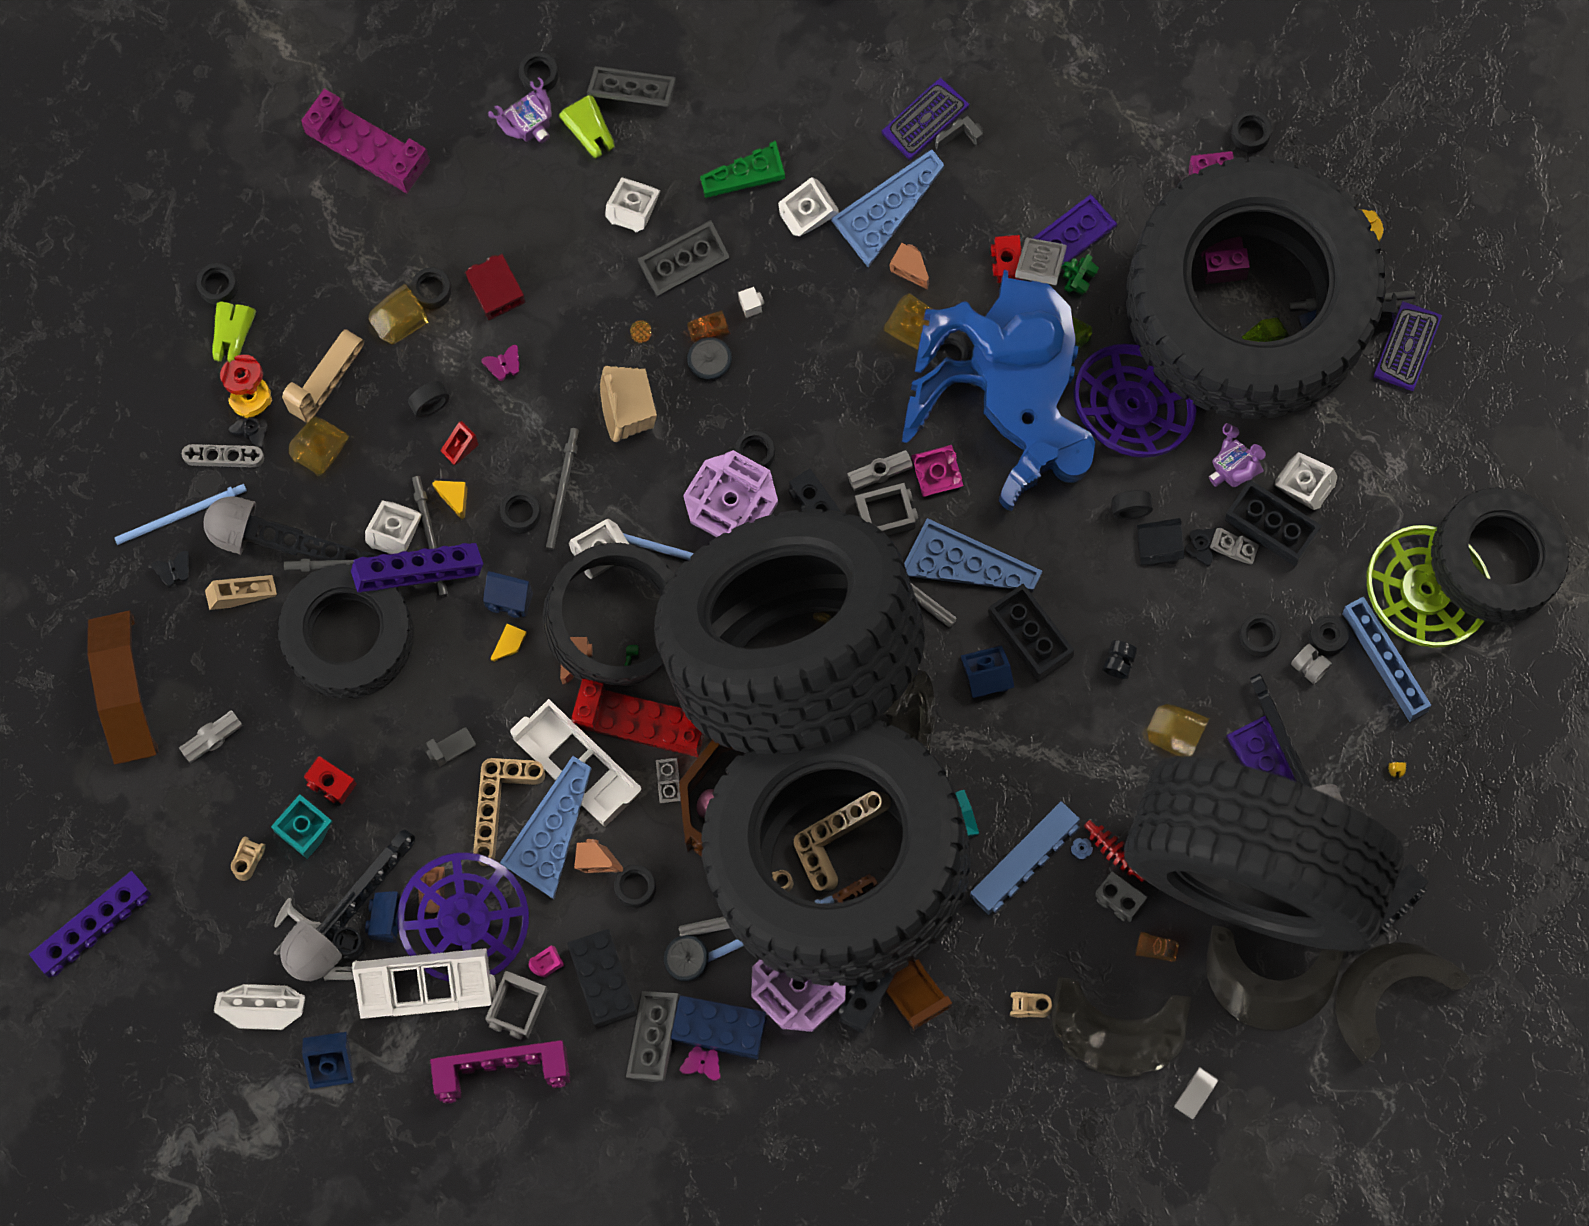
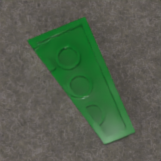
(754, 170)

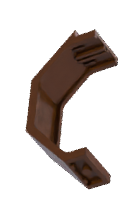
(118, 688)
(689, 783)
(911, 987)

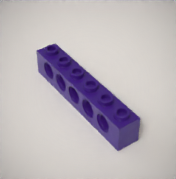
(426, 571)
(78, 925)

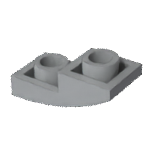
(1233, 546)
(668, 780)
(1196, 1093)

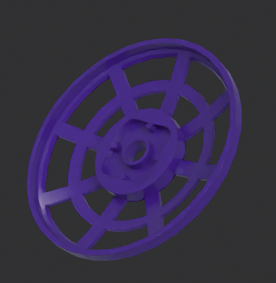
(1132, 392)
(463, 903)

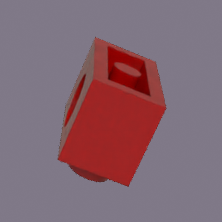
(1006, 247)
(323, 770)

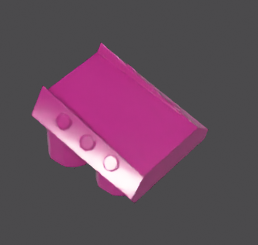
(937, 470)

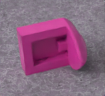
(545, 962)

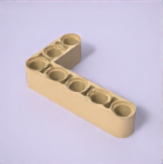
(307, 400)
(493, 801)
(834, 830)

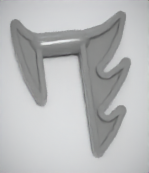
(287, 909)

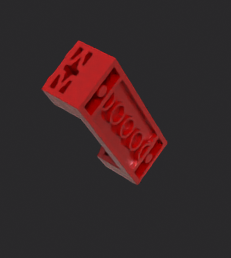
(635, 719)

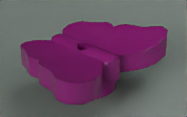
(496, 366)
(693, 1063)

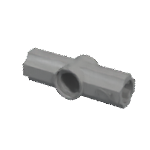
(893, 465)
(210, 736)

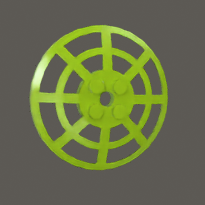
(1411, 590)

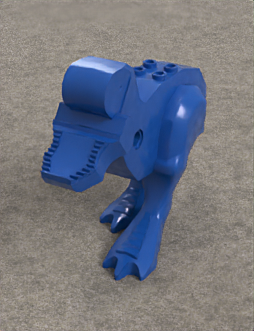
(1023, 366)

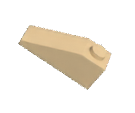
(239, 591)

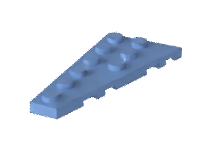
(878, 214)
(953, 557)
(545, 839)

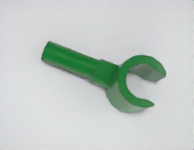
(631, 651)

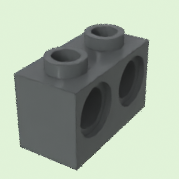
(1124, 893)

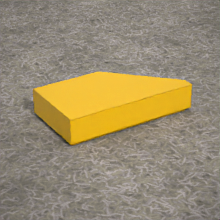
(509, 642)

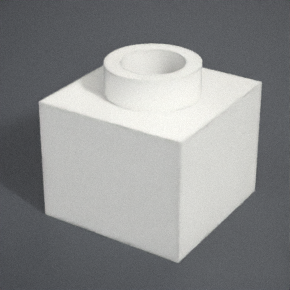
(751, 302)

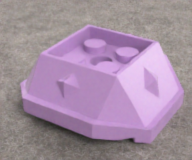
(724, 478)
(792, 1007)

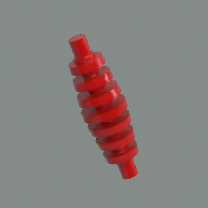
(1109, 844)

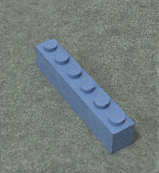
(1386, 659)
(1024, 858)

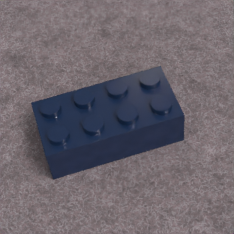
(719, 1027)

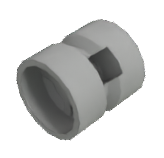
(1311, 663)

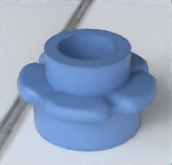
(1081, 854)

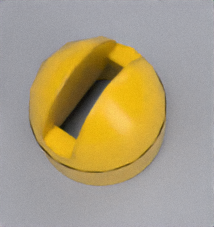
(1397, 767)

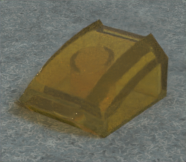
(397, 315)
(907, 320)
(317, 445)
(1176, 729)

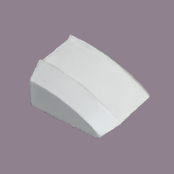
(631, 204)
(807, 207)
(1306, 480)
(392, 528)
(602, 533)

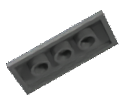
(631, 86)
(683, 258)
(652, 1036)

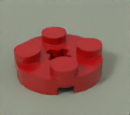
(246, 384)

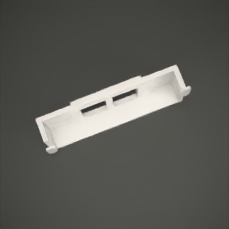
(547, 732)
(468, 977)

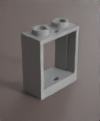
(895, 527)
(526, 985)

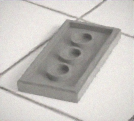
(1041, 261)

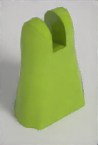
(587, 125)
(231, 329)

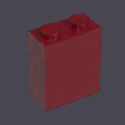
(495, 286)

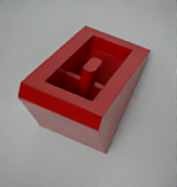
(459, 443)

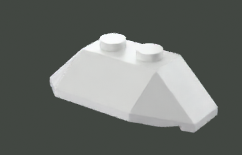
(260, 1006)

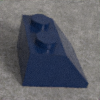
(507, 594)
(987, 671)
(384, 918)
(327, 1060)

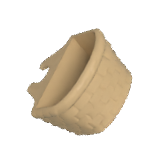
(626, 401)

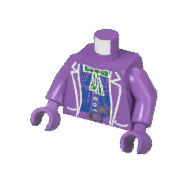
(527, 117)
(1235, 461)

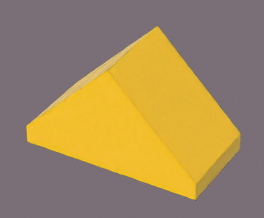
(453, 494)

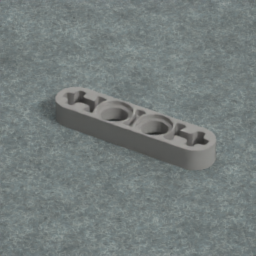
(223, 452)

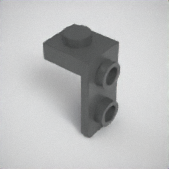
(964, 125)
(450, 747)

